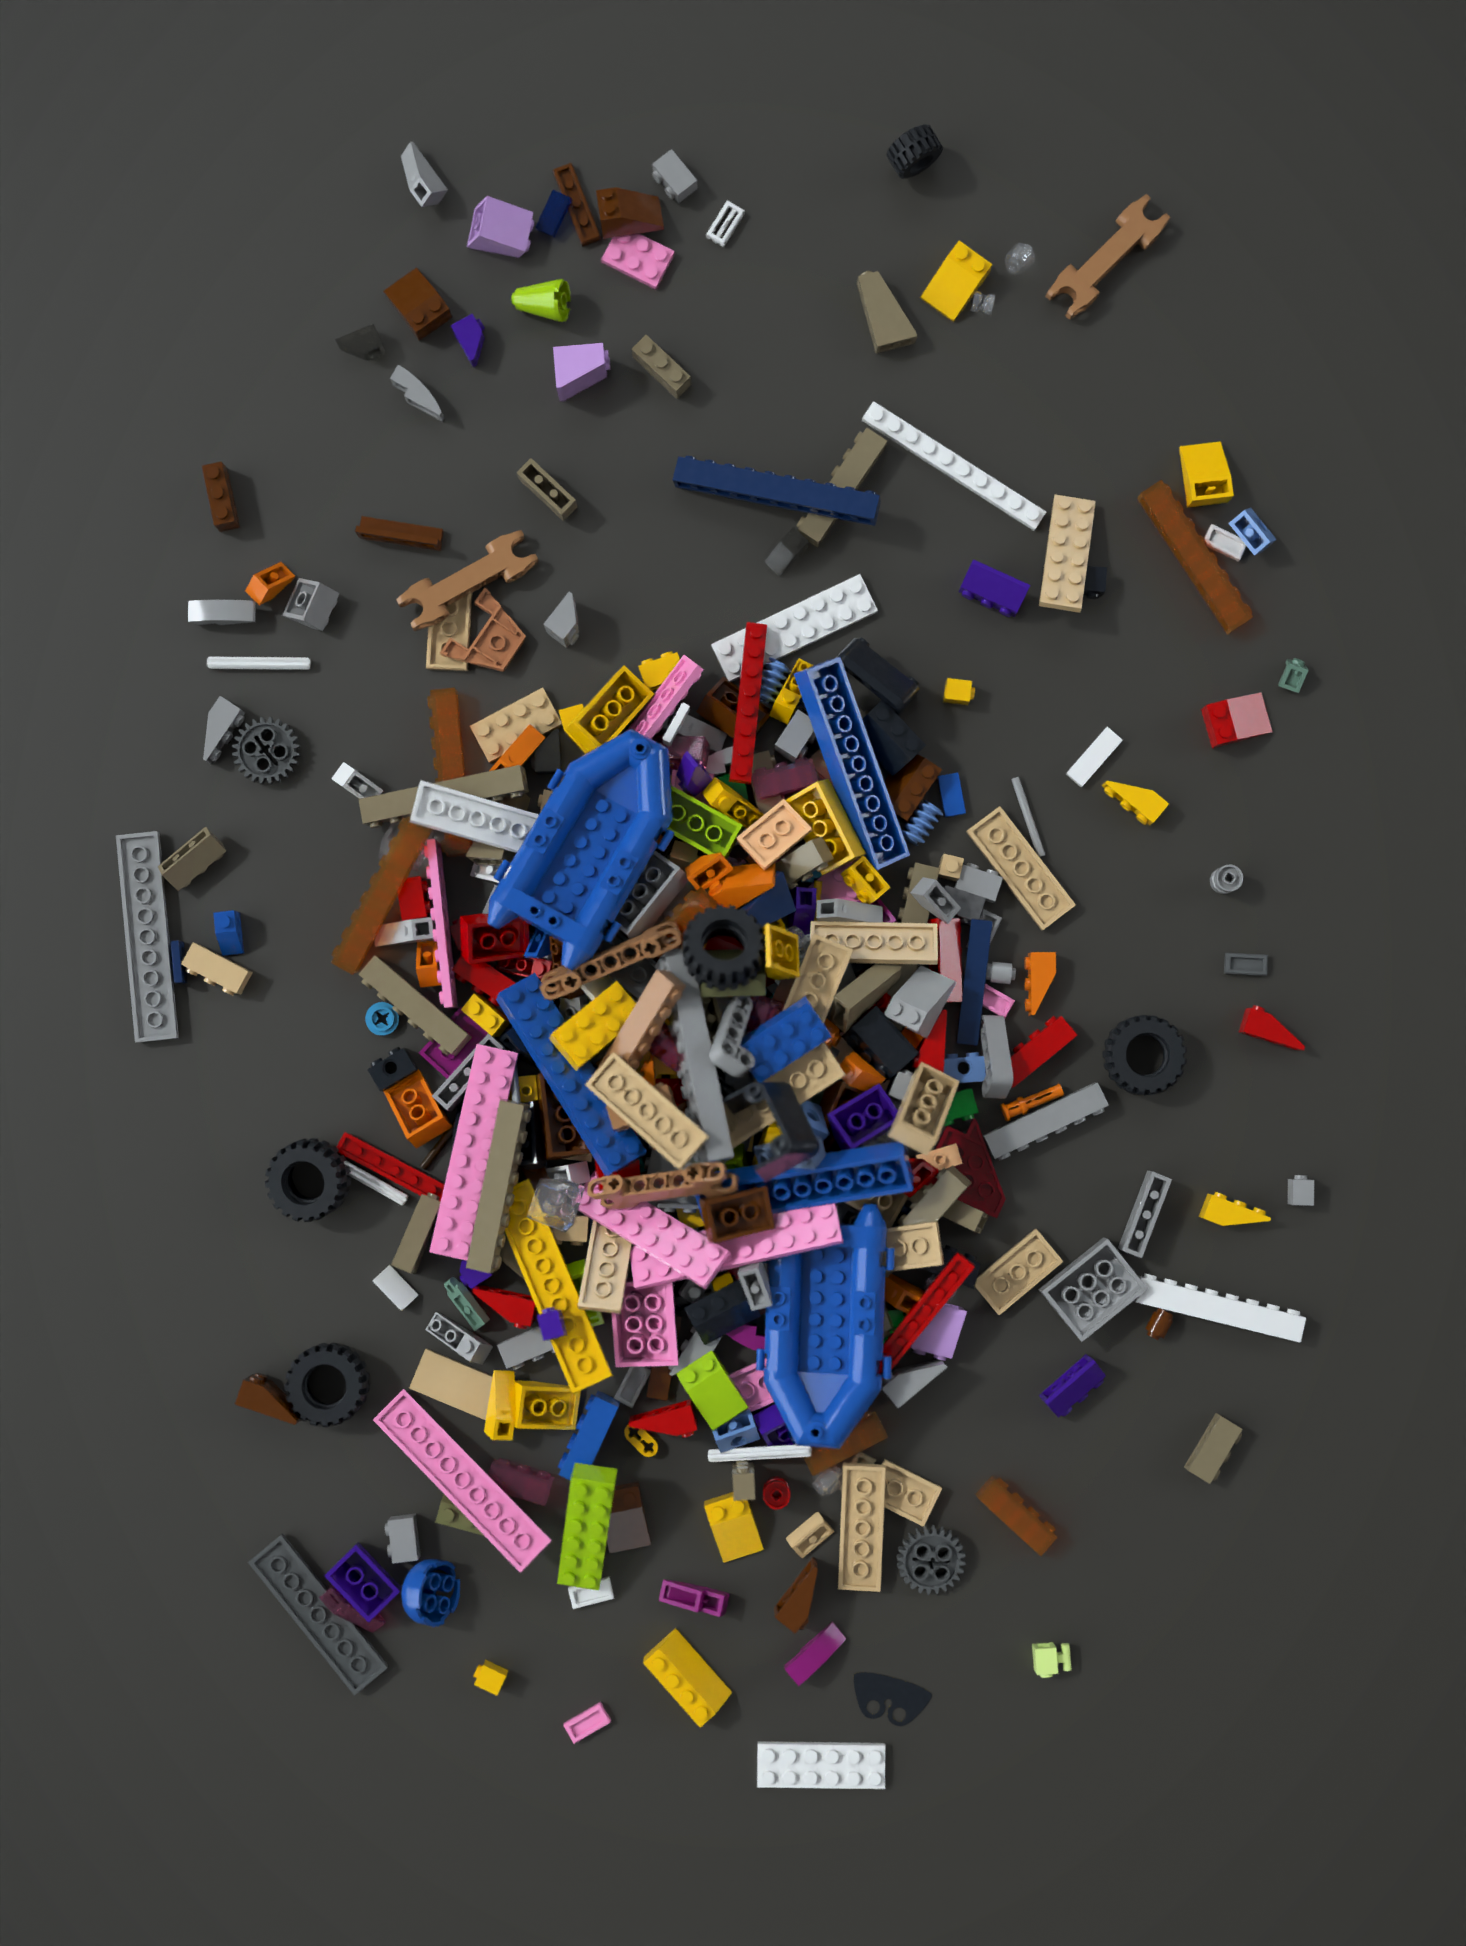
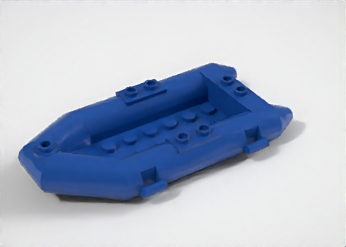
(589, 845)
(828, 1332)

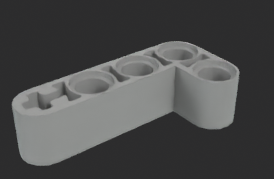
(726, 1045)
(996, 1057)

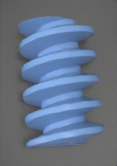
(772, 680)
(921, 822)

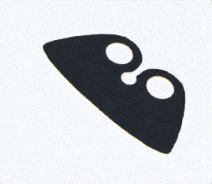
(901, 1693)

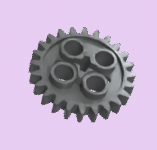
(252, 762)
(933, 1541)

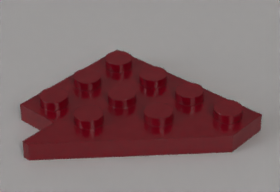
(985, 1190)

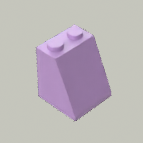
(500, 228)
(579, 367)
(941, 1333)

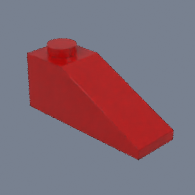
(1266, 1027)

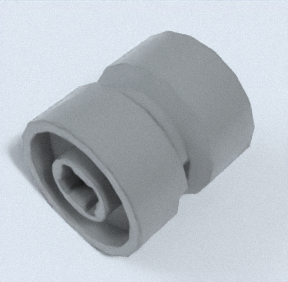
(1226, 879)

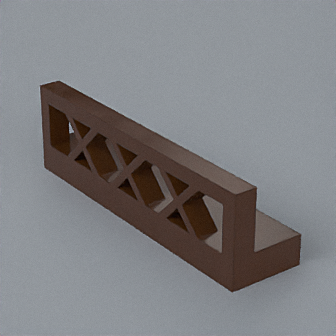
(400, 533)

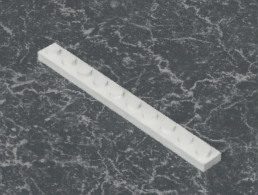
(953, 466)

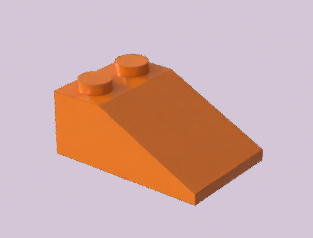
(742, 884)
(417, 1110)

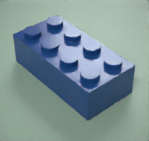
(784, 1039)
(591, 1433)

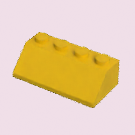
(827, 818)
(687, 1677)

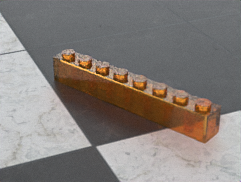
(1195, 557)
(449, 753)
(380, 896)

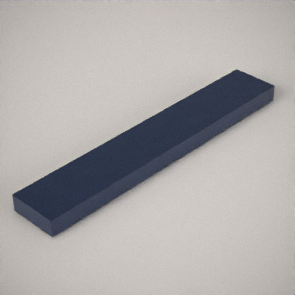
(974, 981)

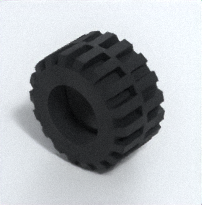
(914, 151)

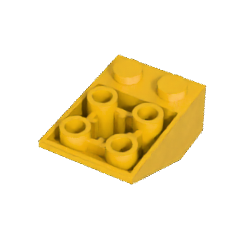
(1205, 474)

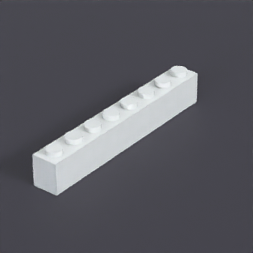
(1222, 1309)

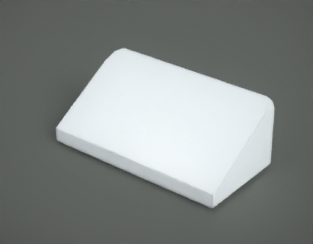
(395, 1287)

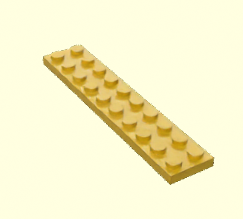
(553, 1287)

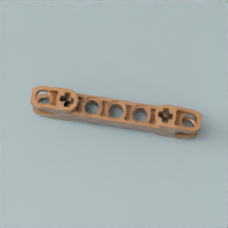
(1134, 230)
(478, 574)
(570, 980)
(697, 1179)

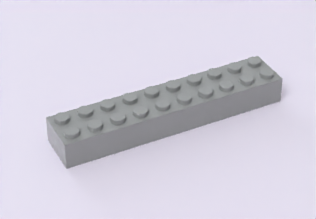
(695, 1066)

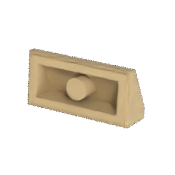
(809, 1535)

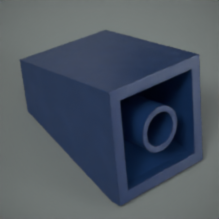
(771, 904)

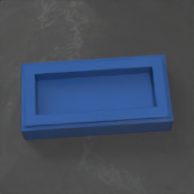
(951, 795)

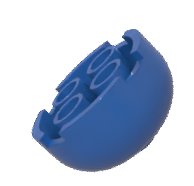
(420, 1590)

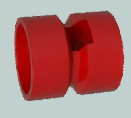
(776, 1493)

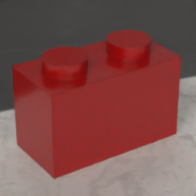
(413, 899)

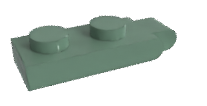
(466, 1303)

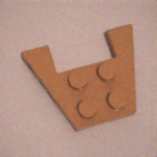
(494, 644)

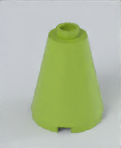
(544, 299)

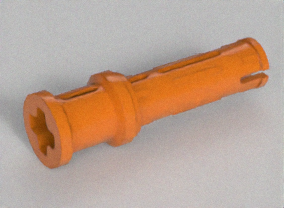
(1020, 1104)

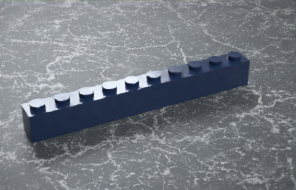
(777, 490)

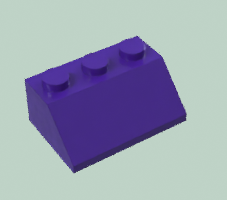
(993, 589)
(862, 1119)
(1073, 1386)
(772, 1427)
(363, 1582)

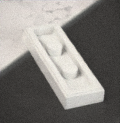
(1094, 756)

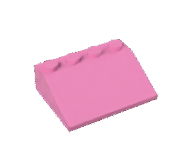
(646, 1327)

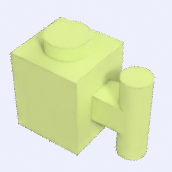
(1046, 1658)

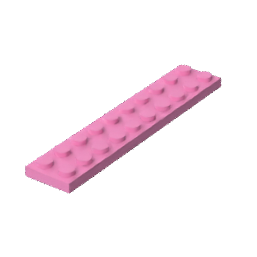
(487, 1085)
(793, 1233)
(462, 1480)

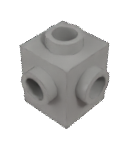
(570, 1007)

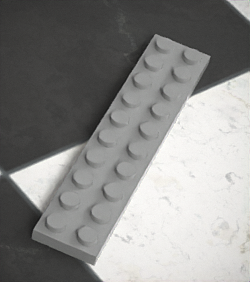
(147, 937)

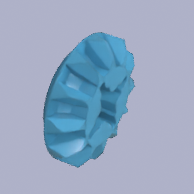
(372, 1018)

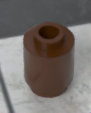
(1159, 1324)

